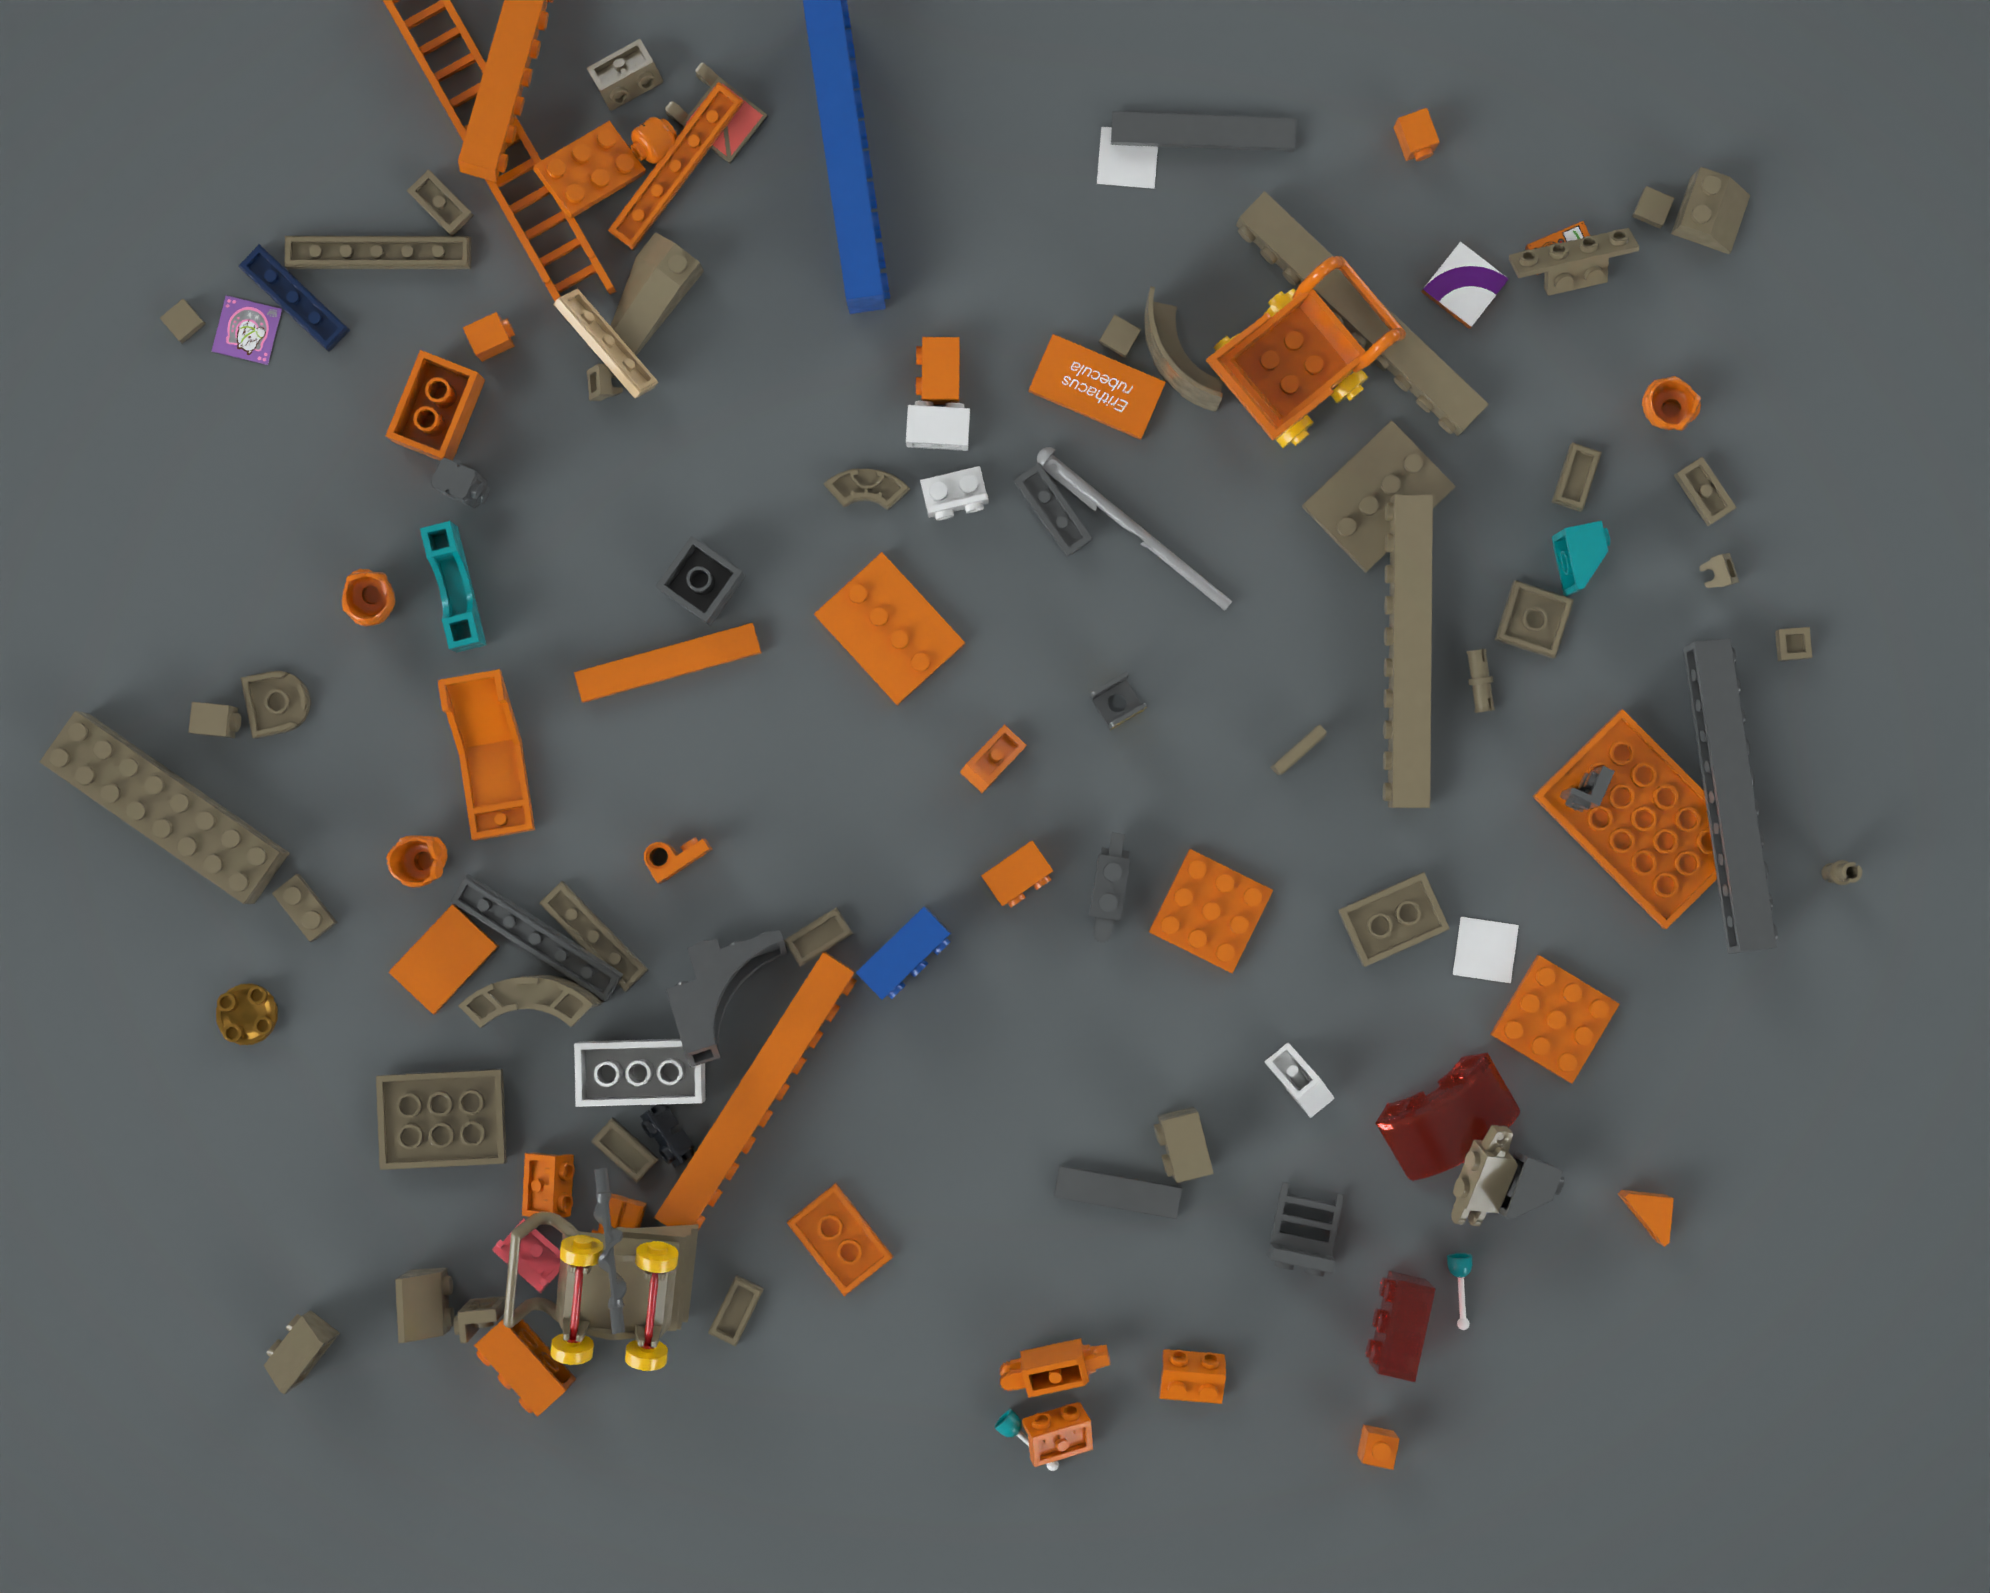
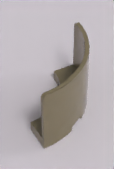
(1172, 360)
(537, 992)

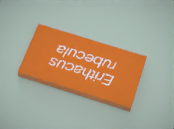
(1096, 386)

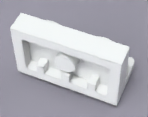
(954, 493)

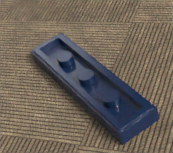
(294, 298)

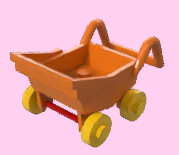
(1298, 355)

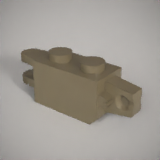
(1484, 1177)

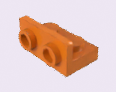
(548, 1184)
(1058, 1433)

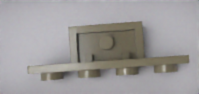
(1574, 262)

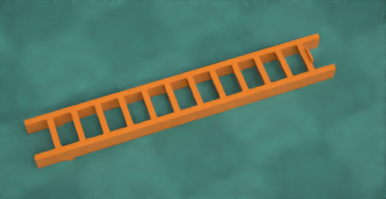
(509, 210)

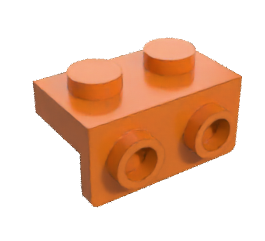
(1193, 1376)

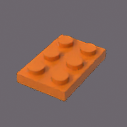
(589, 169)

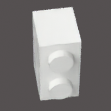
(938, 426)

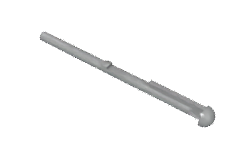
(1094, 499)

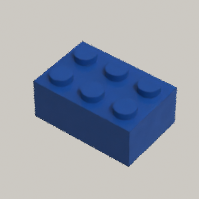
(904, 954)

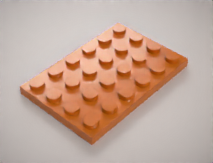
(1649, 824)

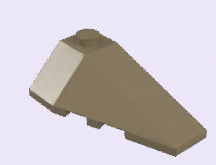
(653, 290)

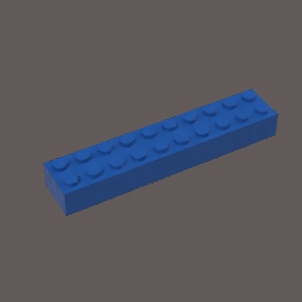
(846, 161)

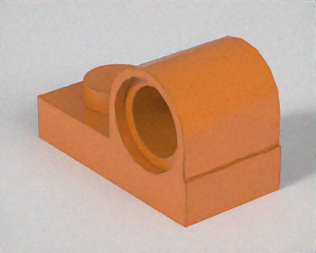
(993, 758)
(676, 862)

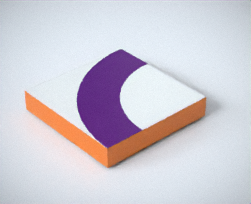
(1464, 285)

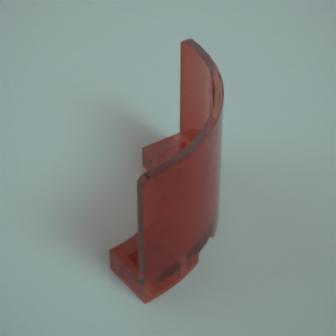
(1439, 1128)

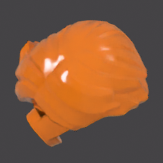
(1670, 403)
(368, 597)
(417, 860)

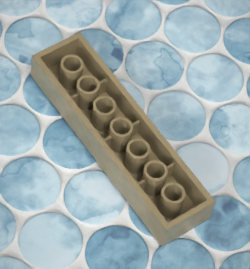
(164, 807)

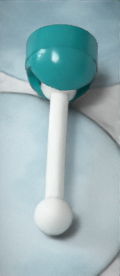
(1460, 1266)
(1010, 1425)

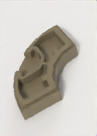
(867, 485)

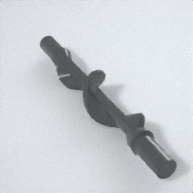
(607, 1260)

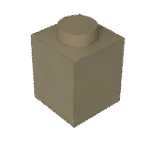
(214, 720)

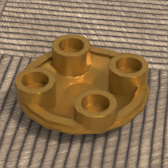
(246, 1014)

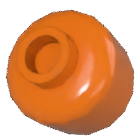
(653, 139)

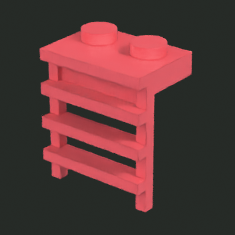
(537, 1258)

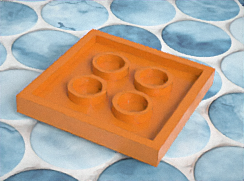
(1210, 911)
(1554, 1019)

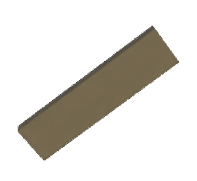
(592, 933)

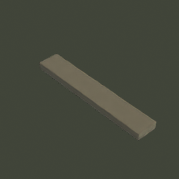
(377, 252)

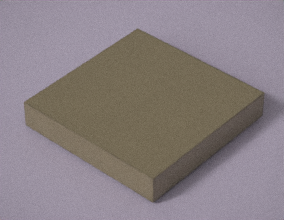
(1534, 619)

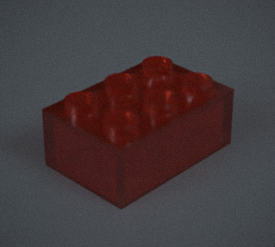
(1400, 1325)

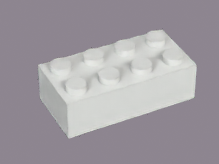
(636, 1073)

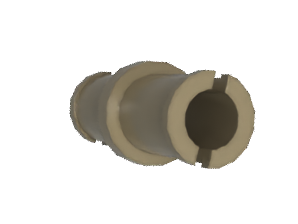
(1480, 680)
(1841, 872)

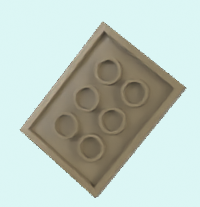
(1355, 498)
(441, 1119)

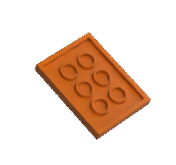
(889, 628)

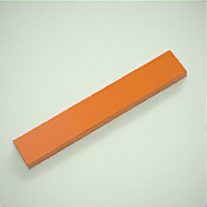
(676, 166)
(667, 662)

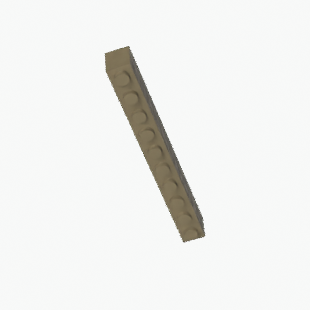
(1409, 360)
(1409, 651)

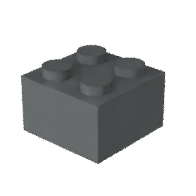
(700, 580)

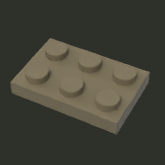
(1393, 919)

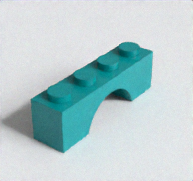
(459, 605)

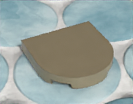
(275, 702)

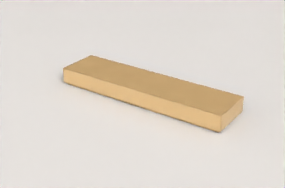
(606, 343)

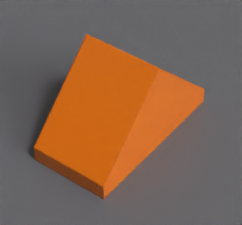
(1652, 1211)

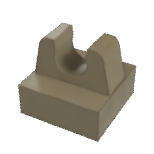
(600, 383)
(1723, 569)

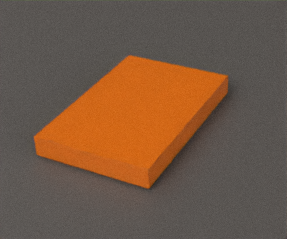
(443, 959)
(839, 1239)

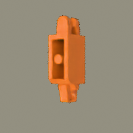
(1053, 1367)

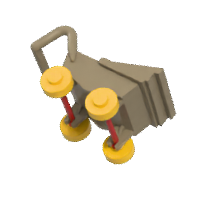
(658, 1280)

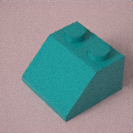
(1579, 554)

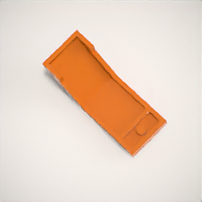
(488, 754)

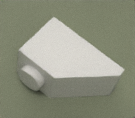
(1299, 1080)

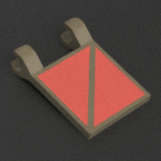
(738, 130)

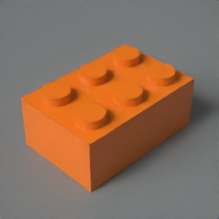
(435, 407)
(524, 1365)

